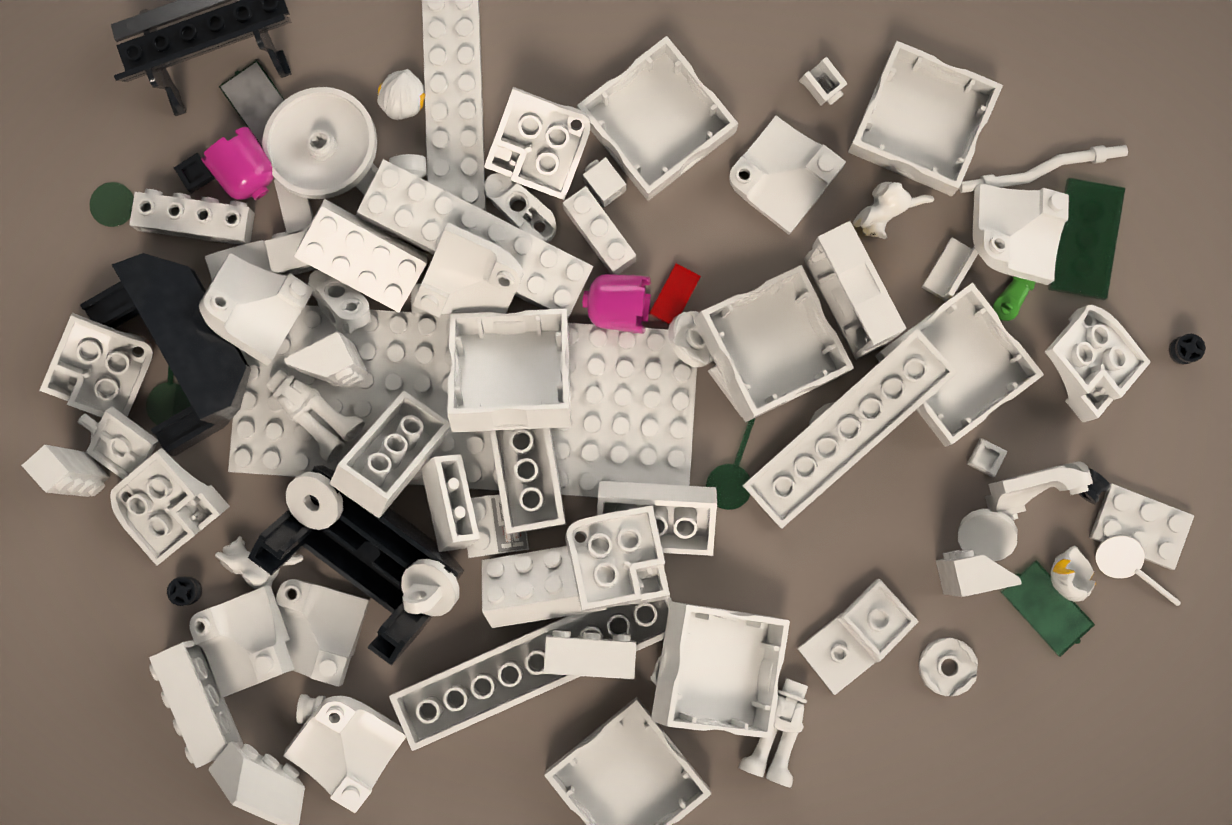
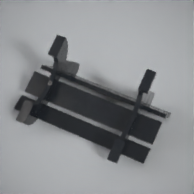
(194, 37)

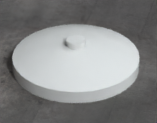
(320, 142)

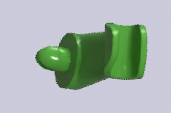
(1012, 298)

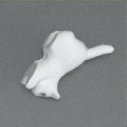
(889, 202)
(236, 561)

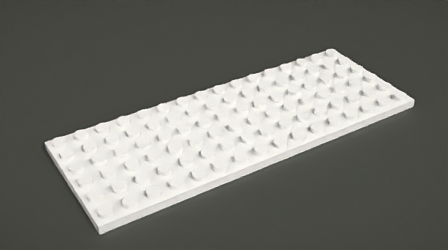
(626, 401)

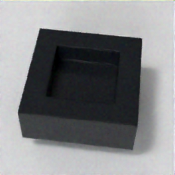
(193, 173)

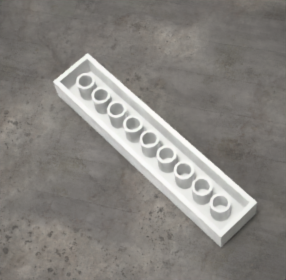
(511, 673)

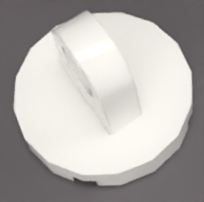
(429, 588)

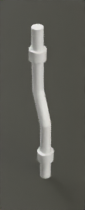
(1096, 154)

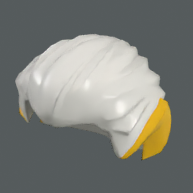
(401, 95)
(1072, 575)

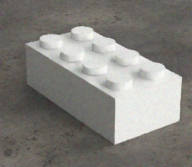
(361, 255)
(390, 454)
(527, 479)
(682, 513)
(529, 587)
(194, 701)

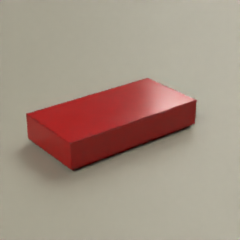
(675, 294)

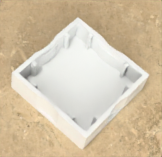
(658, 118)
(925, 119)
(853, 290)
(772, 343)
(987, 359)
(509, 371)
(719, 670)
(628, 774)

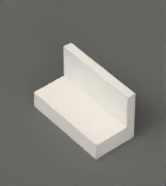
(950, 269)

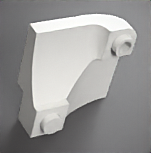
(538, 143)
(784, 174)
(1019, 230)
(468, 276)
(254, 306)
(1095, 361)
(97, 367)
(1013, 493)
(164, 505)
(618, 559)
(321, 628)
(243, 640)
(345, 749)

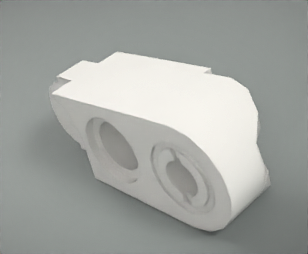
(504, 192)
(339, 302)

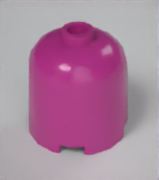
(240, 165)
(618, 302)

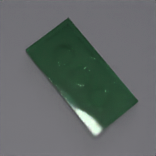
(1088, 239)

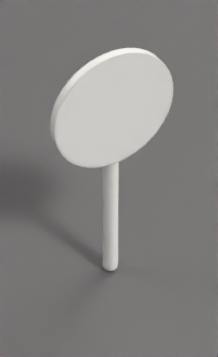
(1123, 557)

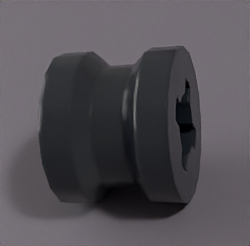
(1193, 347)
(1099, 485)
(178, 594)

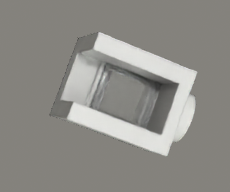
(824, 82)

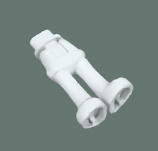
(300, 400)
(787, 719)

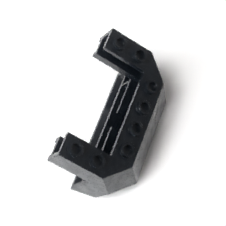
(202, 361)
(365, 552)

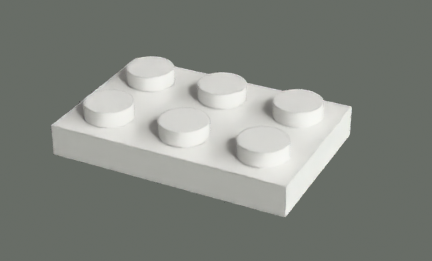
(1153, 524)

